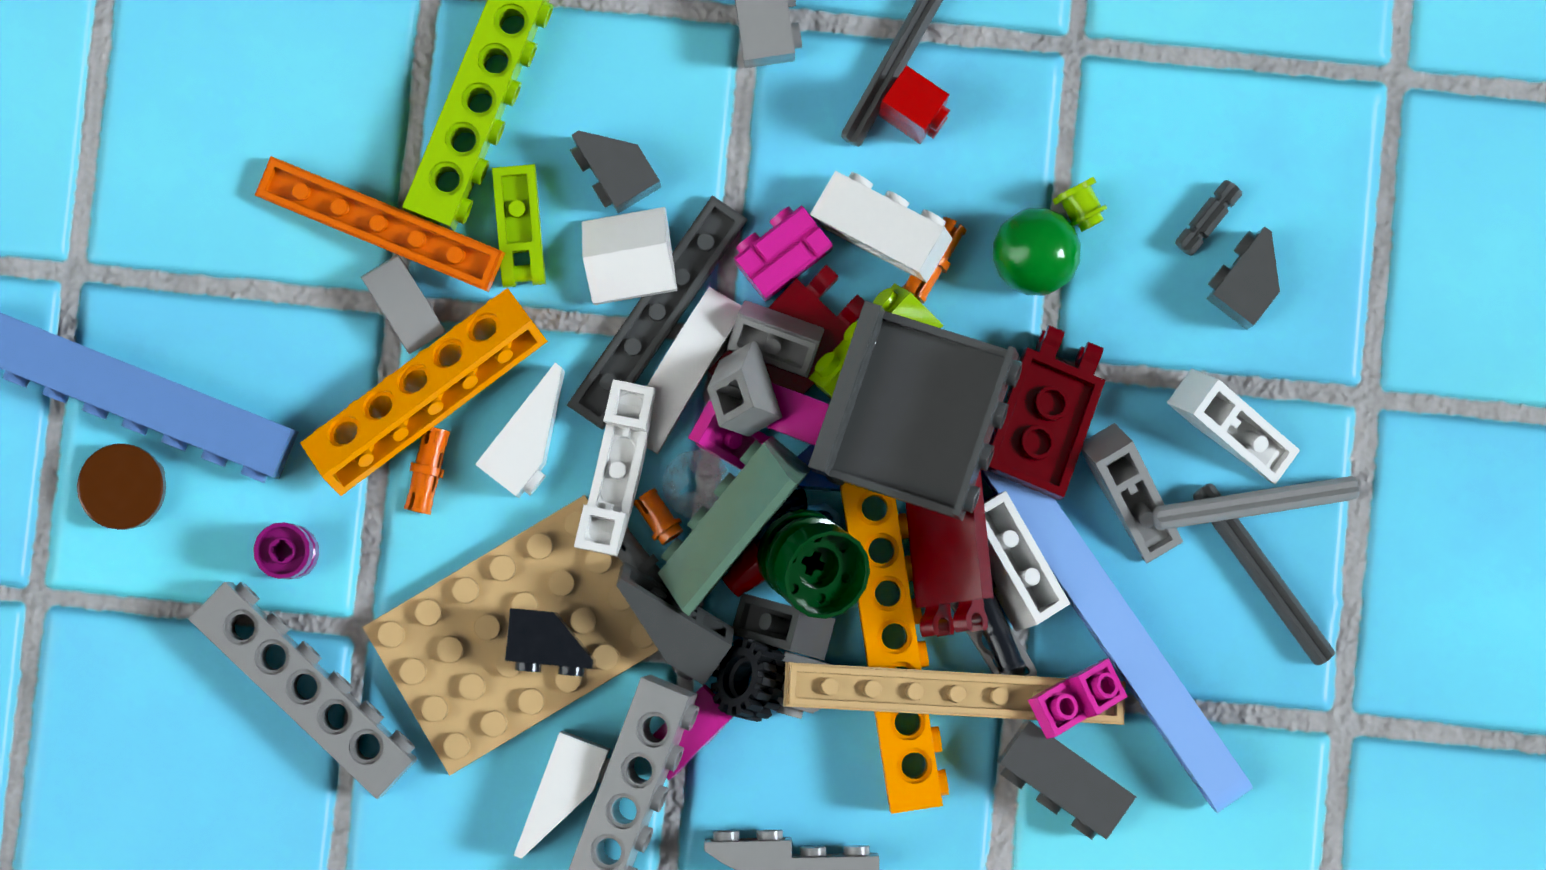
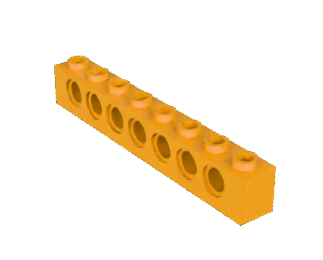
(902, 791)

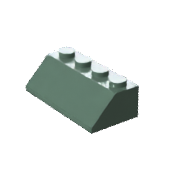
(731, 523)

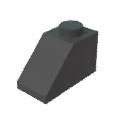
(782, 626)

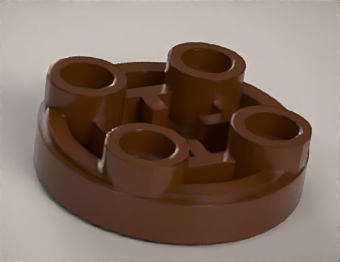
(121, 486)

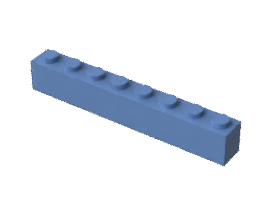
(143, 400)

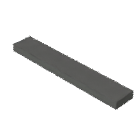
(659, 313)

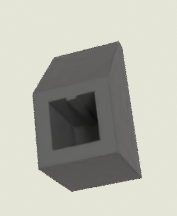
(619, 167)
(1251, 281)

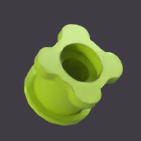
(1082, 205)

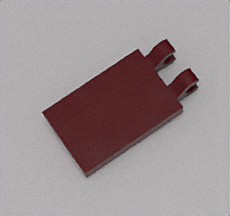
(805, 305)
(1047, 416)
(950, 568)

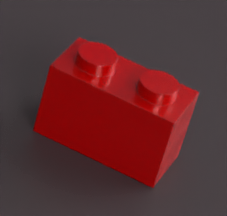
(915, 106)

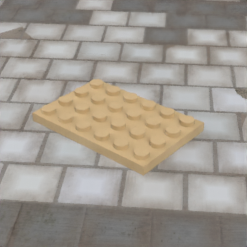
(452, 638)

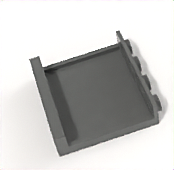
(915, 412)

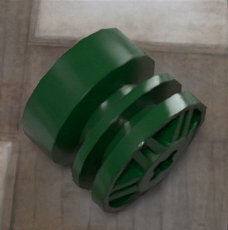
(830, 574)

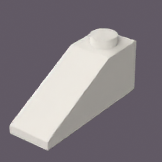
(1233, 424)
(524, 442)
(568, 780)

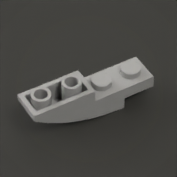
(774, 852)

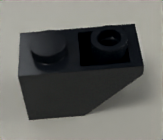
(545, 639)

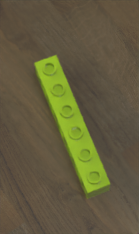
(457, 118)

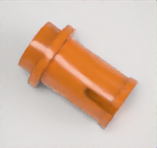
(658, 517)

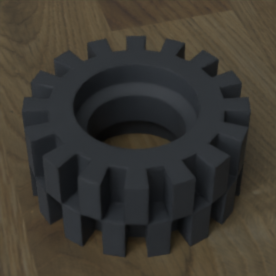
(766, 683)

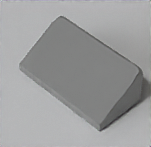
(781, 338)

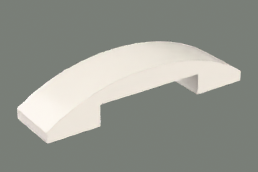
(688, 362)
(617, 468)

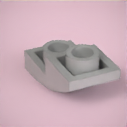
(403, 304)

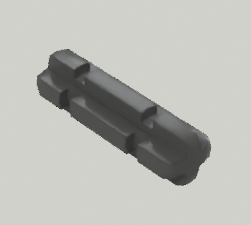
(1208, 217)

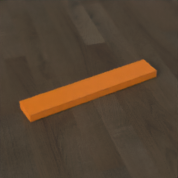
(380, 224)

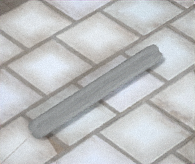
(1255, 503)

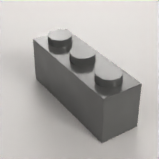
(1064, 781)

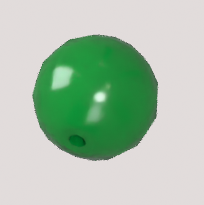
(1036, 251)

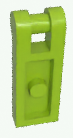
(518, 223)

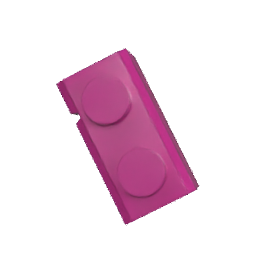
(782, 252)

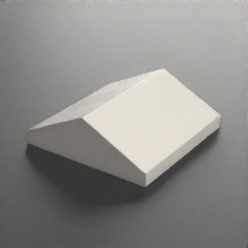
(628, 256)

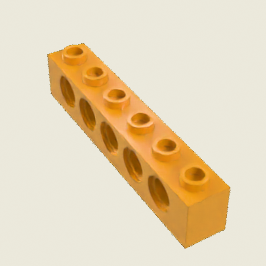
(423, 392)

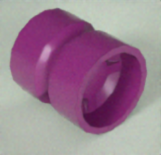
(286, 551)

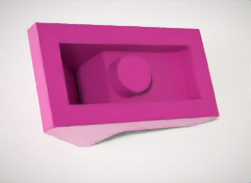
(722, 442)

